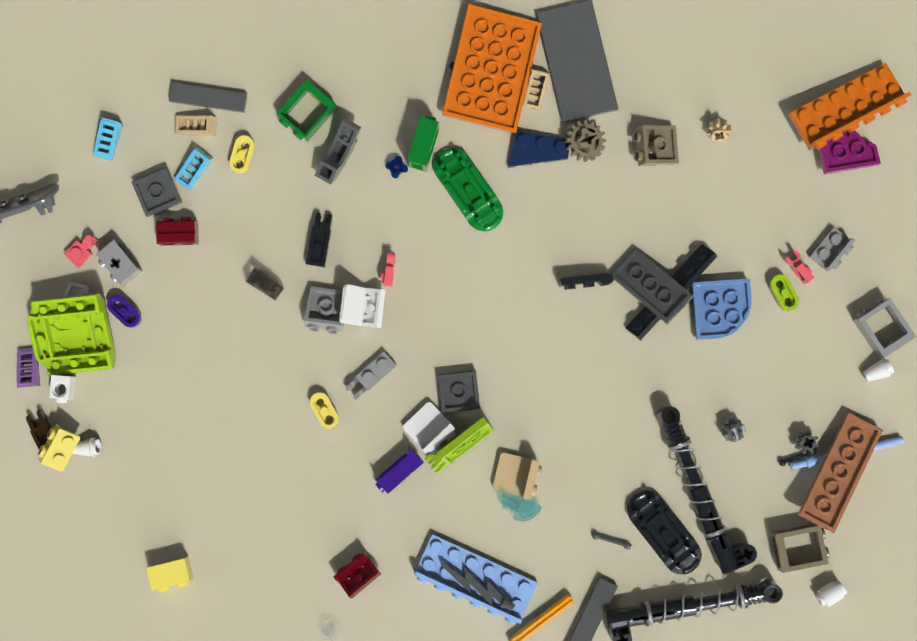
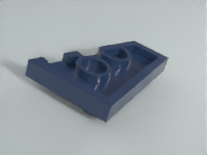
(536, 148)

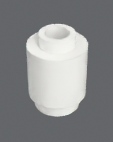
(831, 593)

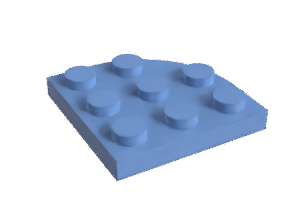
(720, 307)

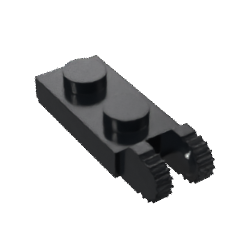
(319, 242)
(587, 281)

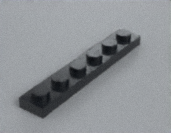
(686, 277)

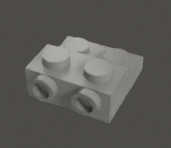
(323, 310)

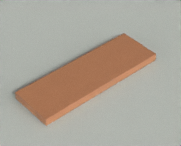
(840, 472)

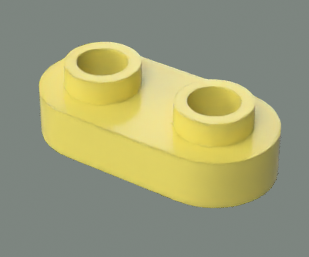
(240, 154)
(323, 411)

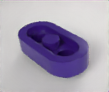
(124, 312)

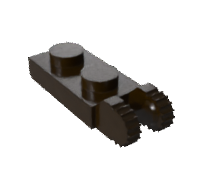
(39, 433)

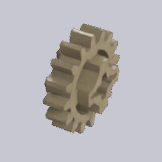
(585, 132)

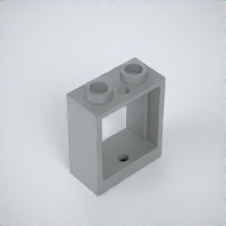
(905, 337)

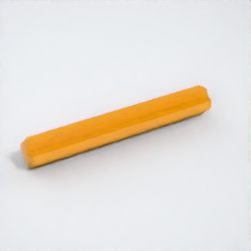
(542, 619)

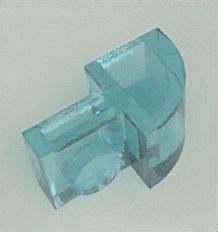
(524, 511)

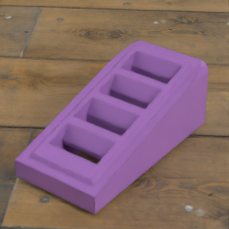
(20, 369)

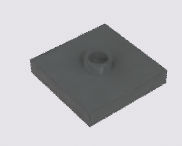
(156, 192)
(458, 391)

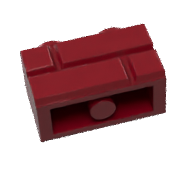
(177, 232)

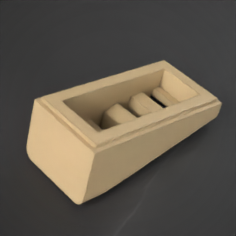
(544, 85)
(208, 125)

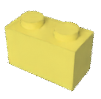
(170, 573)

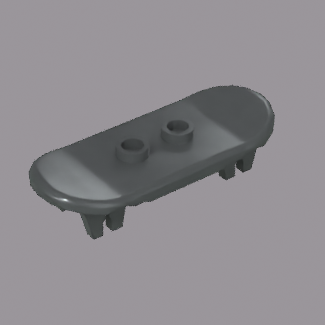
(39, 198)

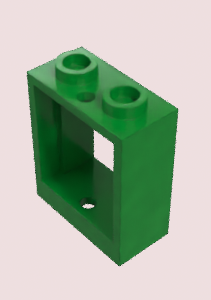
(295, 99)
(423, 143)

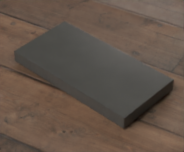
(651, 286)

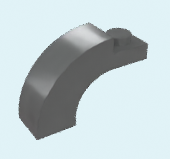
(339, 151)

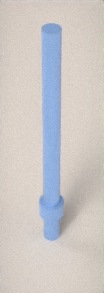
(811, 461)

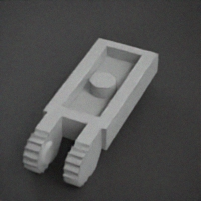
(372, 374)

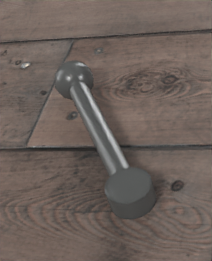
(626, 545)

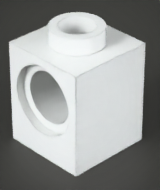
(56, 382)

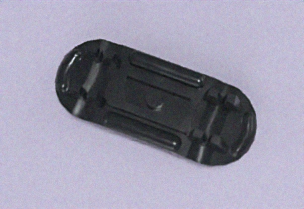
(664, 532)

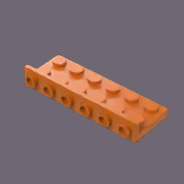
(848, 107)

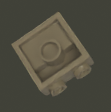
(656, 145)

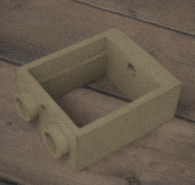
(780, 549)

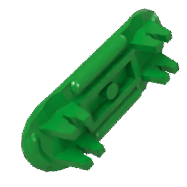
(468, 189)

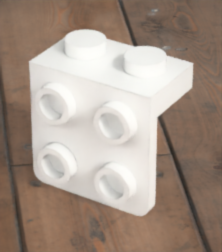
(362, 306)
(429, 428)

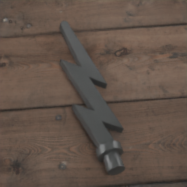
(487, 594)

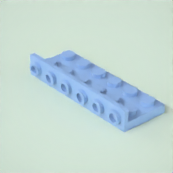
(504, 580)

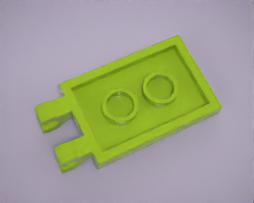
(459, 445)

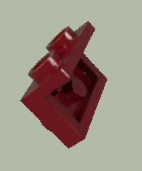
(357, 574)

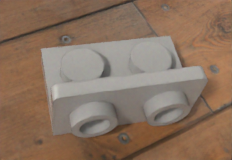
(831, 249)

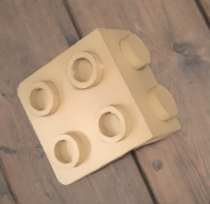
(517, 475)

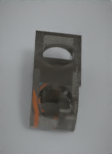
(264, 284)

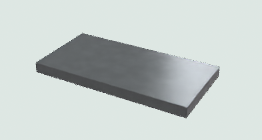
(577, 61)

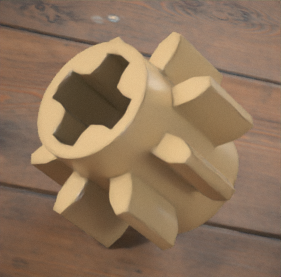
(719, 130)

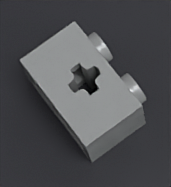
(128, 268)

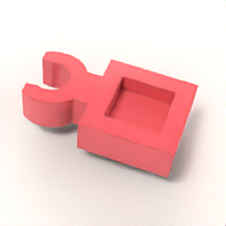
(388, 274)

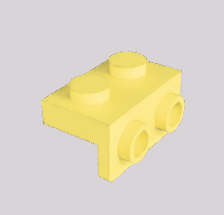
(58, 448)

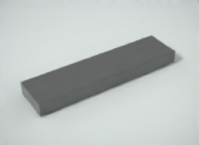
(208, 97)
(594, 611)

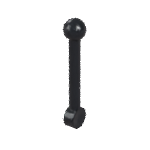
(782, 462)

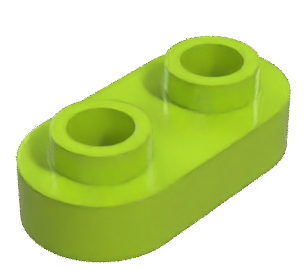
(784, 292)

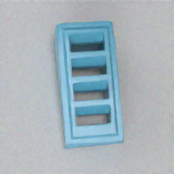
(101, 137)
(198, 172)

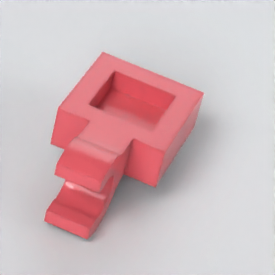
(79, 252)
(802, 271)

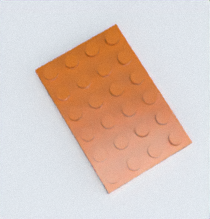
(492, 69)

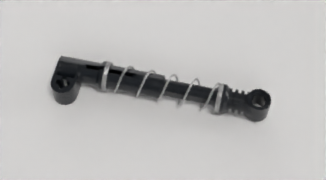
(701, 498)
(650, 613)

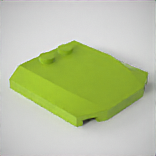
(71, 334)

